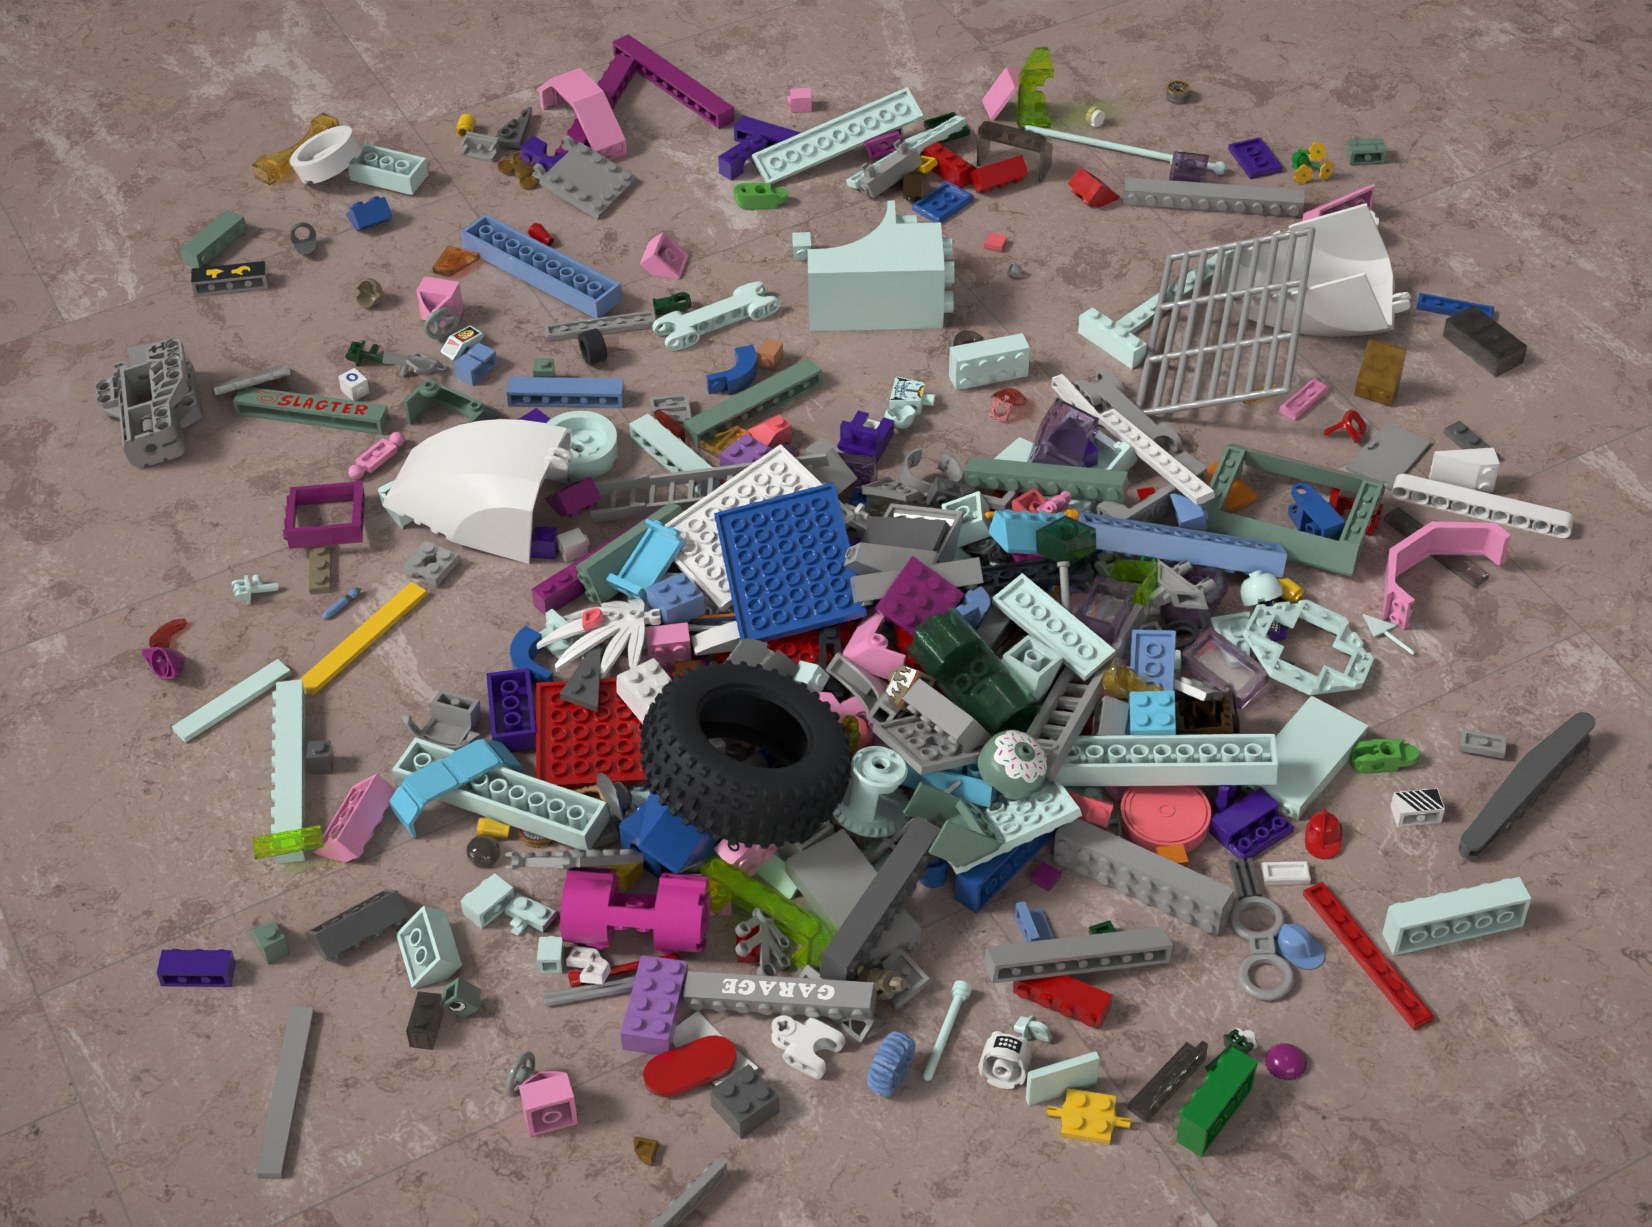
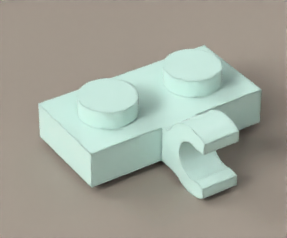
(528, 912)

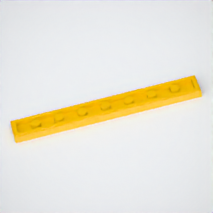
(362, 638)

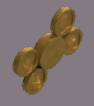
(521, 170)

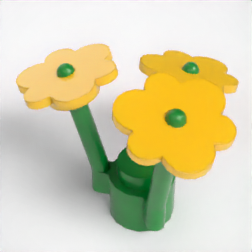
(1301, 160)

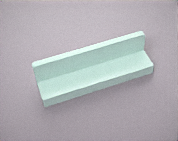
(774, 873)

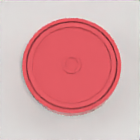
(1165, 816)

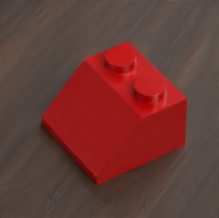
(1091, 189)

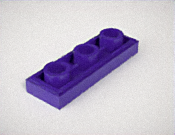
(1261, 837)

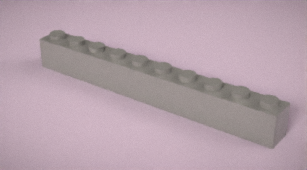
(1214, 197)

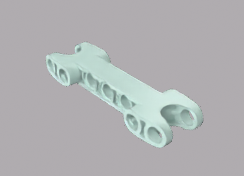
(690, 326)

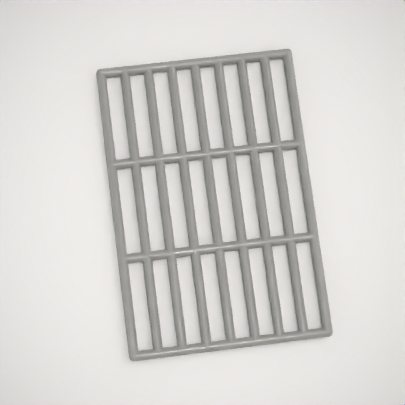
(1222, 346)

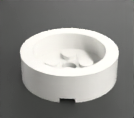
(325, 154)

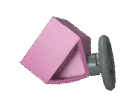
(441, 304)
(544, 1096)

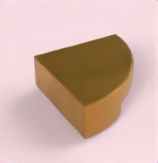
(646, 1149)

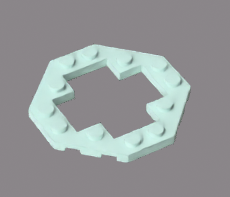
(1328, 679)

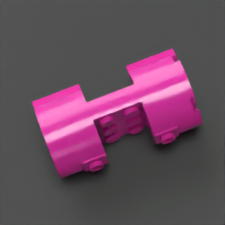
(596, 909)

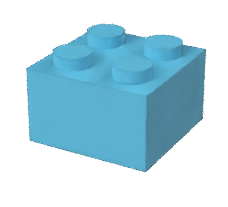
(1152, 713)

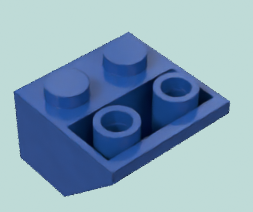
(369, 213)

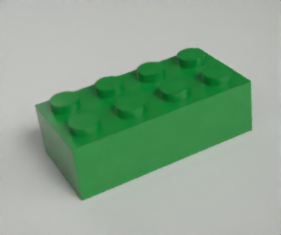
(1216, 1101)

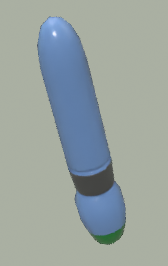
(352, 594)

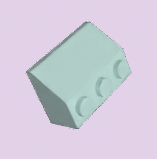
(428, 947)

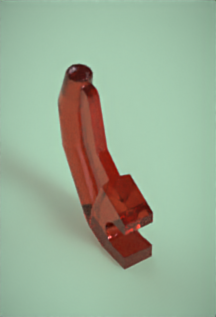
(162, 636)

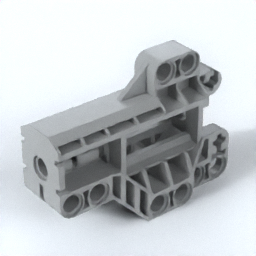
(172, 406)

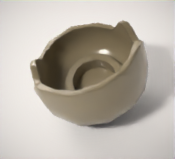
(369, 293)

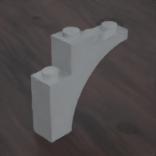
(866, 687)

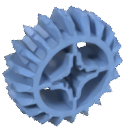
(891, 1063)

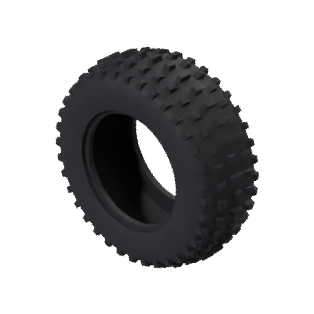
(733, 797)

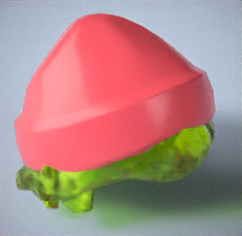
(859, 733)

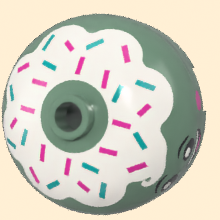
(1013, 764)

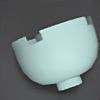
(1259, 588)

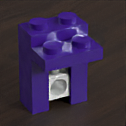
(865, 436)

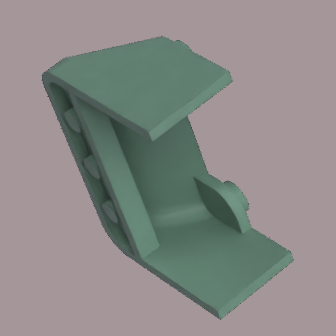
(433, 392)
(965, 833)

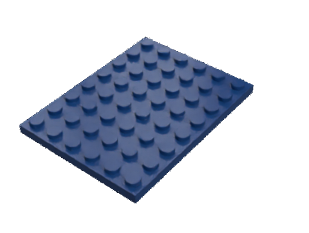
(788, 564)

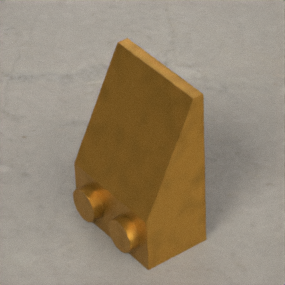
(1380, 372)

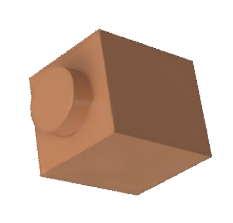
(770, 354)

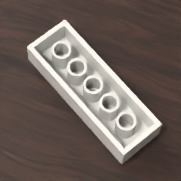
(640, 687)

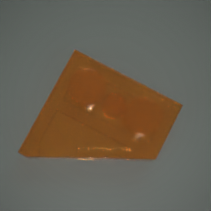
(454, 260)

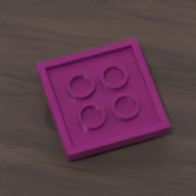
(916, 596)

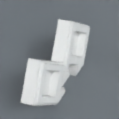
(595, 968)

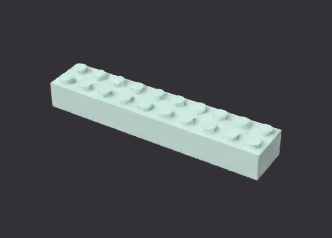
(1171, 760)
(516, 799)

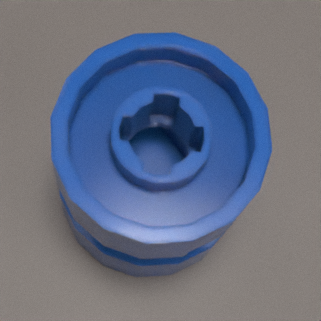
(936, 874)

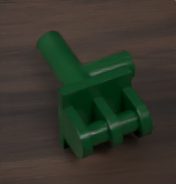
(357, 352)
(1229, 1043)

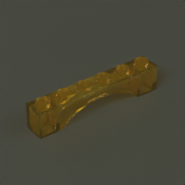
(276, 165)

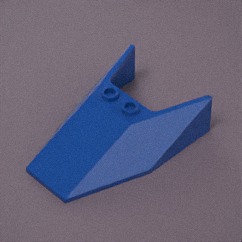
(671, 841)

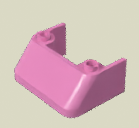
(870, 649)

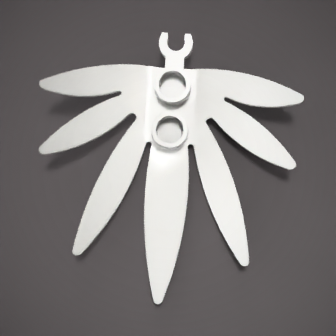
(620, 621)

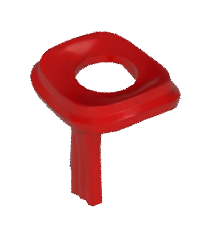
(1347, 423)

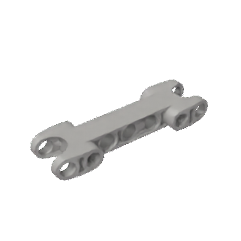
(1109, 394)

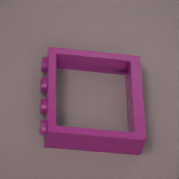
(325, 534)

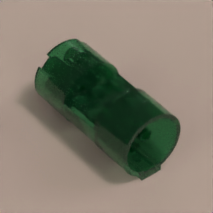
(972, 673)

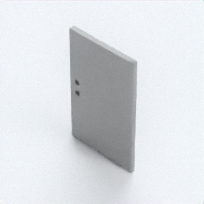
(1388, 454)

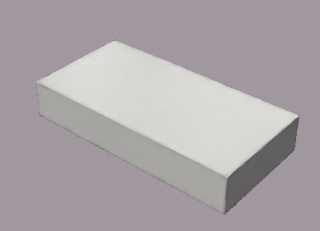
(1285, 873)

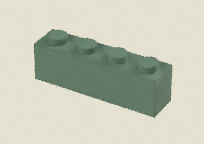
(213, 239)

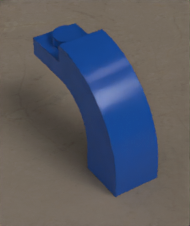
(739, 376)
(523, 651)

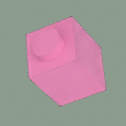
(800, 100)

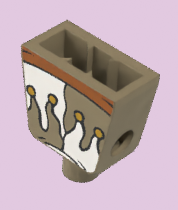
(901, 682)

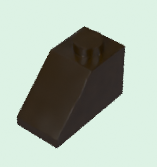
(912, 187)

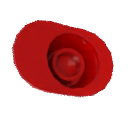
(1323, 835)

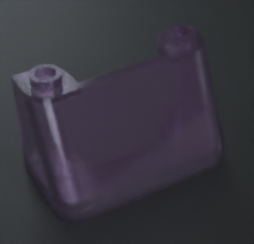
(1063, 435)

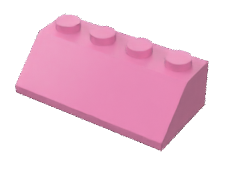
(1355, 198)
(356, 819)

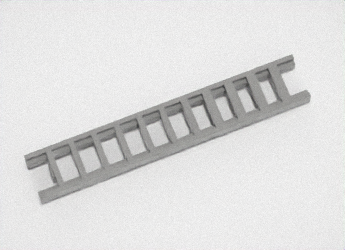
(1082, 706)

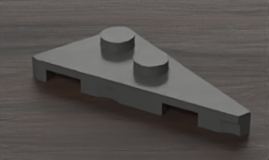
(514, 131)
(584, 683)

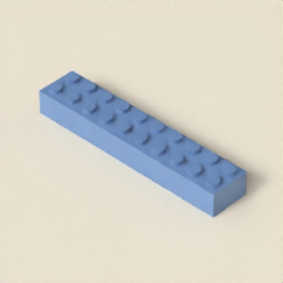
(542, 266)
(1179, 544)

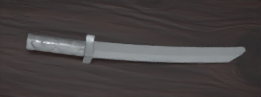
(887, 843)

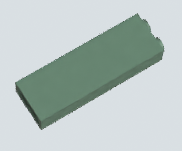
(613, 556)

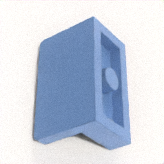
(1032, 923)

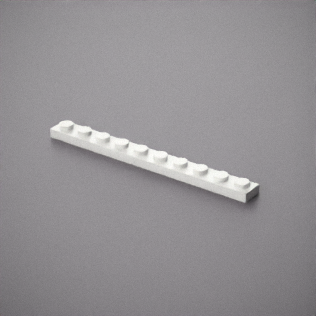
(1156, 457)

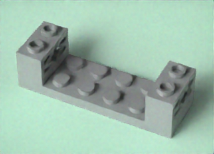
(1158, 506)

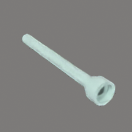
(960, 992)

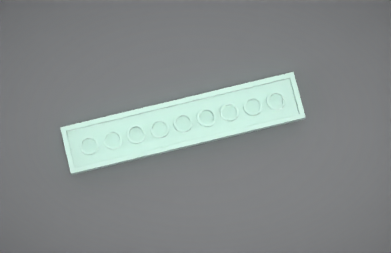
(837, 136)

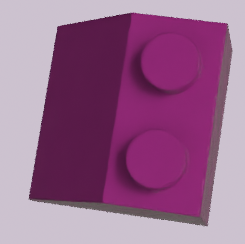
(574, 497)

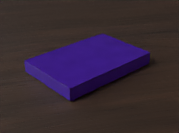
(1255, 158)

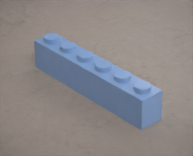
(565, 392)

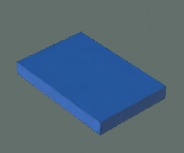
(942, 202)

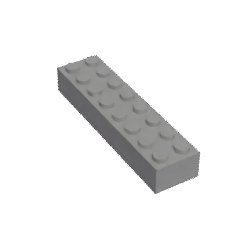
(1143, 875)

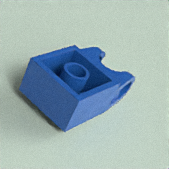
(1314, 513)

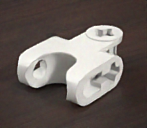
(803, 1041)

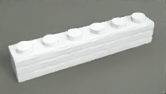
(1072, 395)

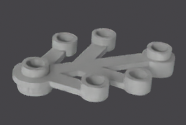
(766, 943)

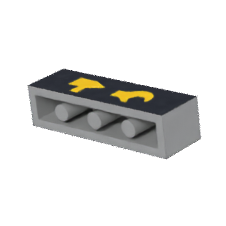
(229, 278)

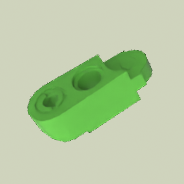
(759, 196)
(1383, 755)

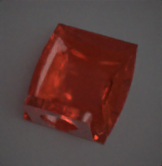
(1010, 398)

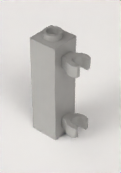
(890, 171)

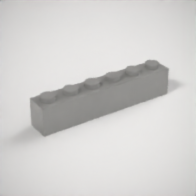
(959, 573)

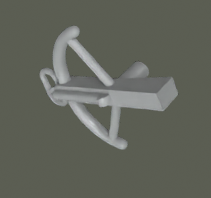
(416, 361)

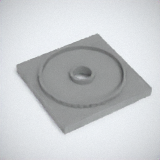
(913, 742)

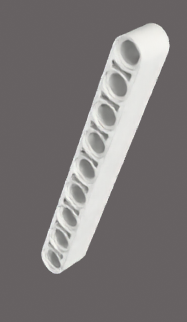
(1483, 506)

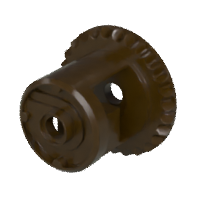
(1208, 715)

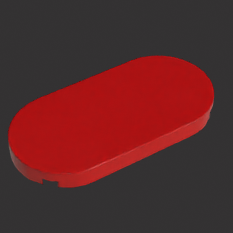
(690, 1066)

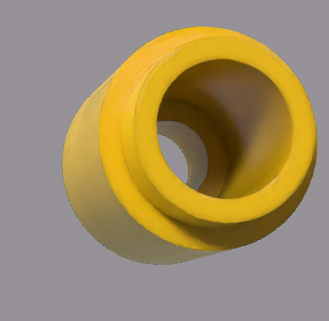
(465, 123)
(1291, 591)

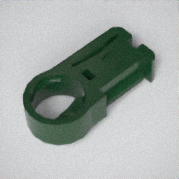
(670, 304)

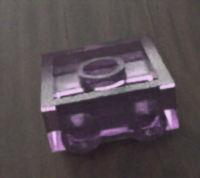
(862, 467)

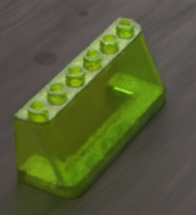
(733, 885)

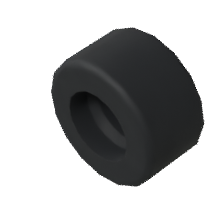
(592, 346)

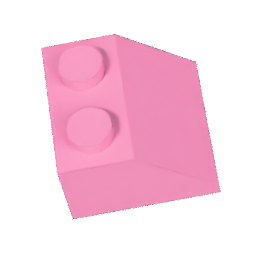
(664, 257)

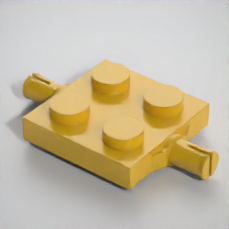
(1088, 1116)

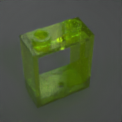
(1146, 572)

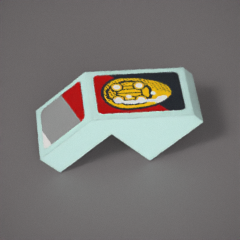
(458, 341)

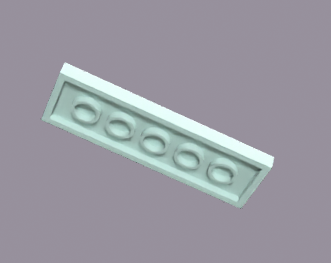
(1053, 626)

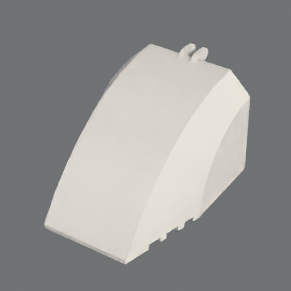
(1347, 283)
(482, 482)

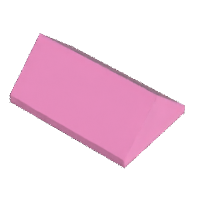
(1001, 91)

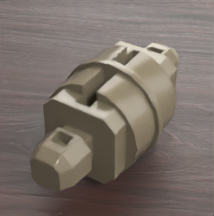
(885, 982)

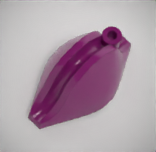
(164, 661)

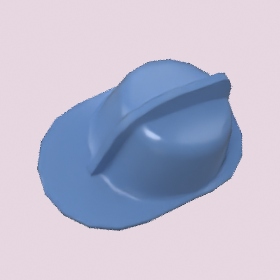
(1299, 947)

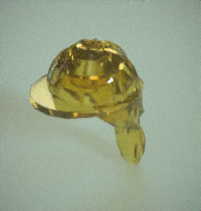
(1121, 680)

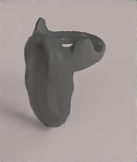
(304, 246)

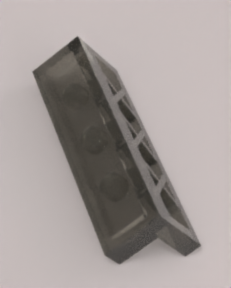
(1168, 1080)

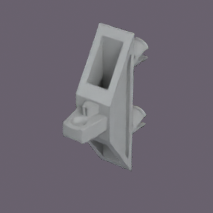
(1177, 590)

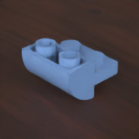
(975, 606)

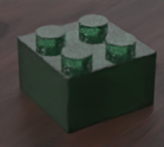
(1066, 540)

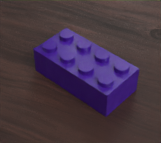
(512, 709)

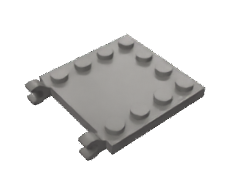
(585, 179)
(575, 858)

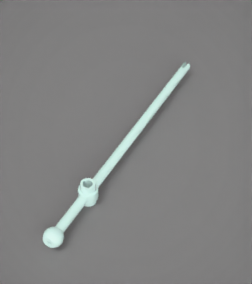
(1218, 168)

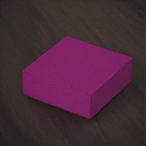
(1045, 876)

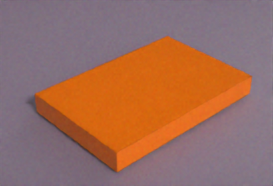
(1239, 495)

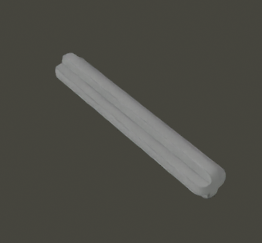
(588, 991)

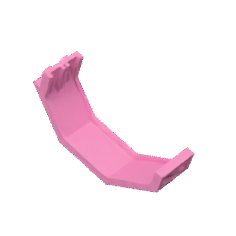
(590, 108)
(1434, 539)

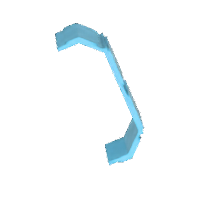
(446, 776)

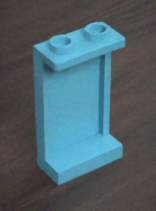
(648, 560)

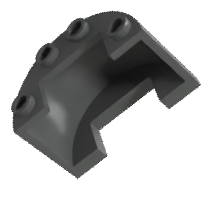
(757, 652)

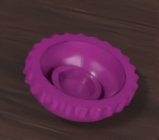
(1285, 1061)

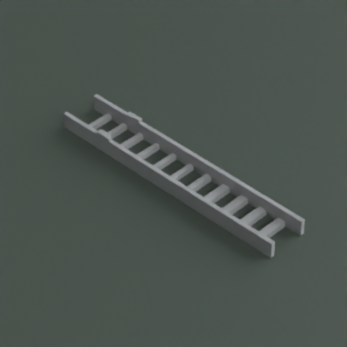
(644, 481)

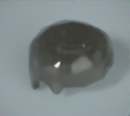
(483, 851)

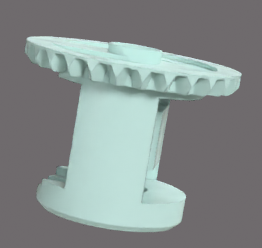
(873, 800)

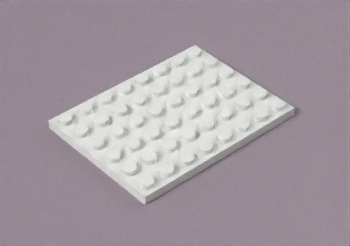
(701, 554)

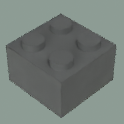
(744, 1101)

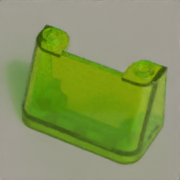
(1030, 102)

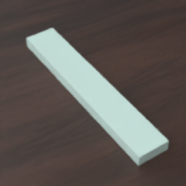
(231, 700)

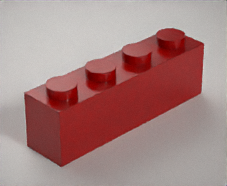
(1067, 997)

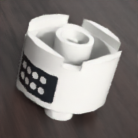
(1005, 1060)

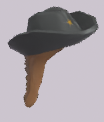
(613, 793)

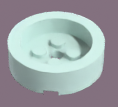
(593, 436)

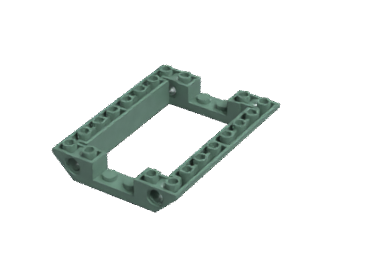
(1300, 546)

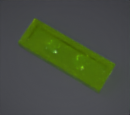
(288, 842)

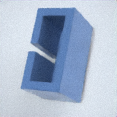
(475, 364)

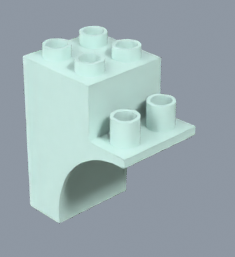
(883, 279)

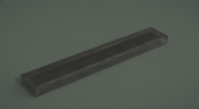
(1458, 564)

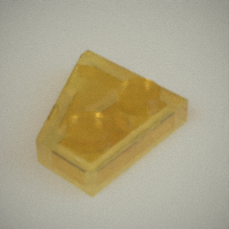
(723, 440)

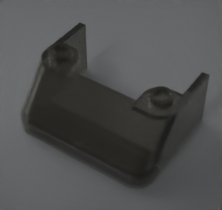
(1015, 137)

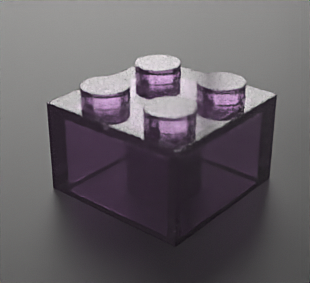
(1189, 167)

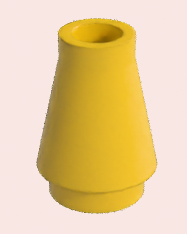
(493, 828)

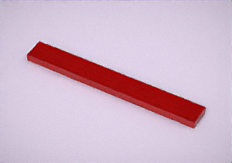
(1368, 956)

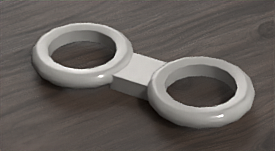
(1261, 948)

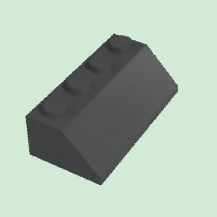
(357, 924)

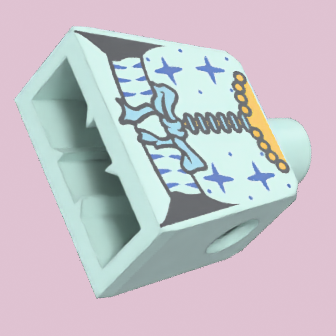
(910, 393)

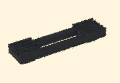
(829, 637)

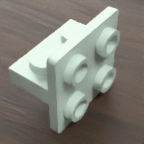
(554, 622)

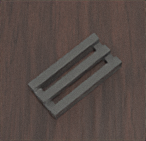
(1242, 864)

